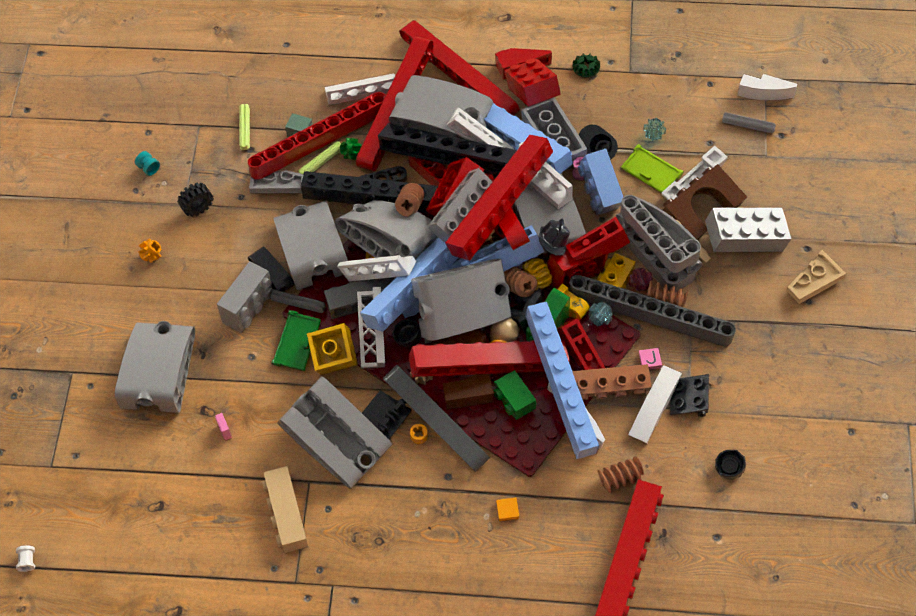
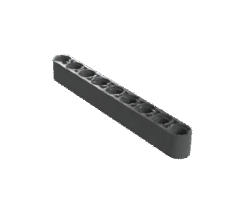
(659, 312)

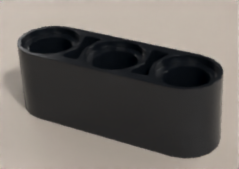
(279, 276)

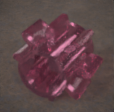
(640, 279)

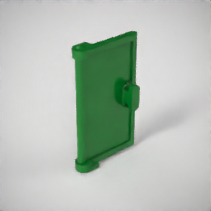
(294, 340)

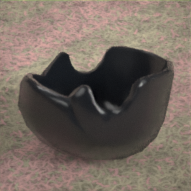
(407, 333)
(730, 464)

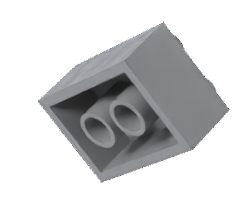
(245, 297)

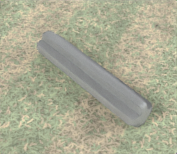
(748, 122)

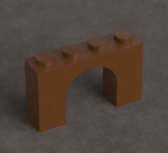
(713, 183)
(473, 390)

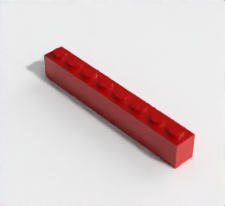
(499, 197)
(475, 358)
(630, 550)

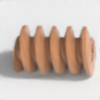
(409, 199)
(520, 282)
(664, 294)
(625, 471)

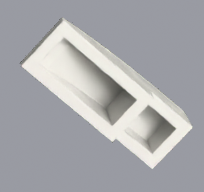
(766, 88)

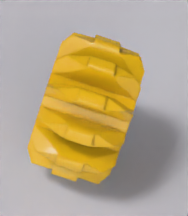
(539, 270)

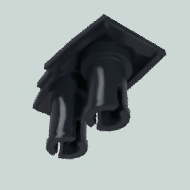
(519, 315)

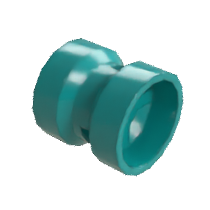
(147, 163)

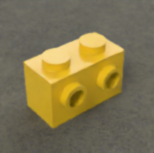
(617, 271)

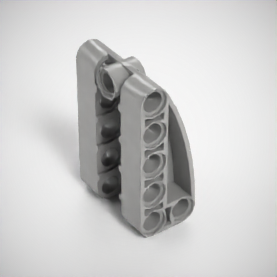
(431, 102)
(537, 211)
(384, 231)
(662, 237)
(310, 242)
(461, 299)
(155, 366)
(334, 432)

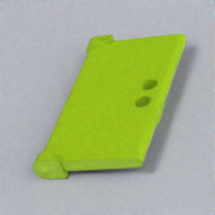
(651, 167)

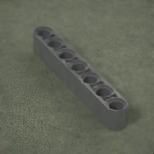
(436, 418)

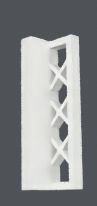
(358, 89)
(472, 130)
(551, 185)
(377, 268)
(379, 339)

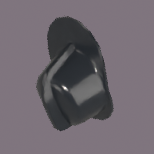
(597, 139)
(554, 237)

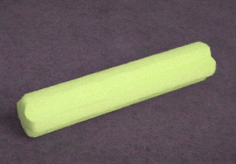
(244, 126)
(322, 158)

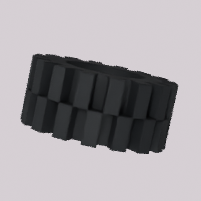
(195, 199)

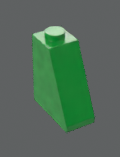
(559, 308)

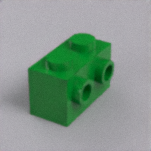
(514, 395)

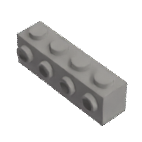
(459, 204)

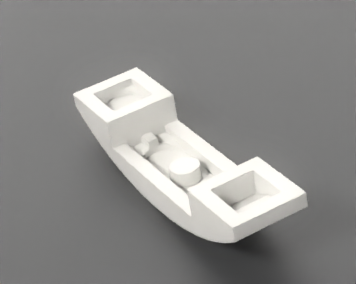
(710, 159)

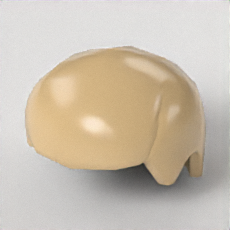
(504, 330)

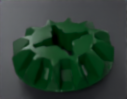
(582, 70)

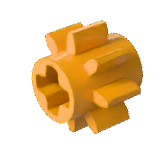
(150, 250)

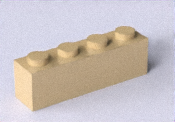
(285, 509)

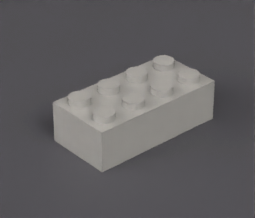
(553, 122)
(747, 229)

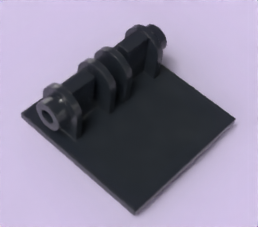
(691, 396)
(386, 413)

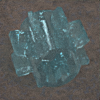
(654, 129)
(600, 313)

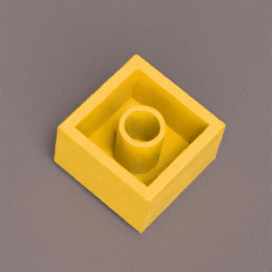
(332, 349)

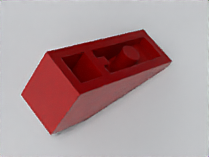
(513, 56)
(599, 241)
(579, 345)

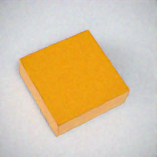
(507, 509)

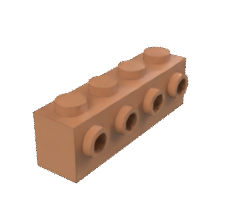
(613, 381)

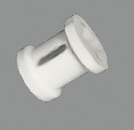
(25, 558)

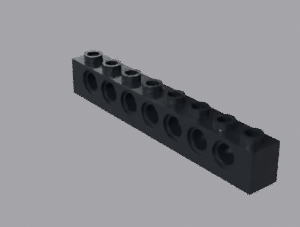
(443, 148)
(356, 189)

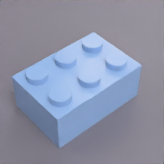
(600, 182)

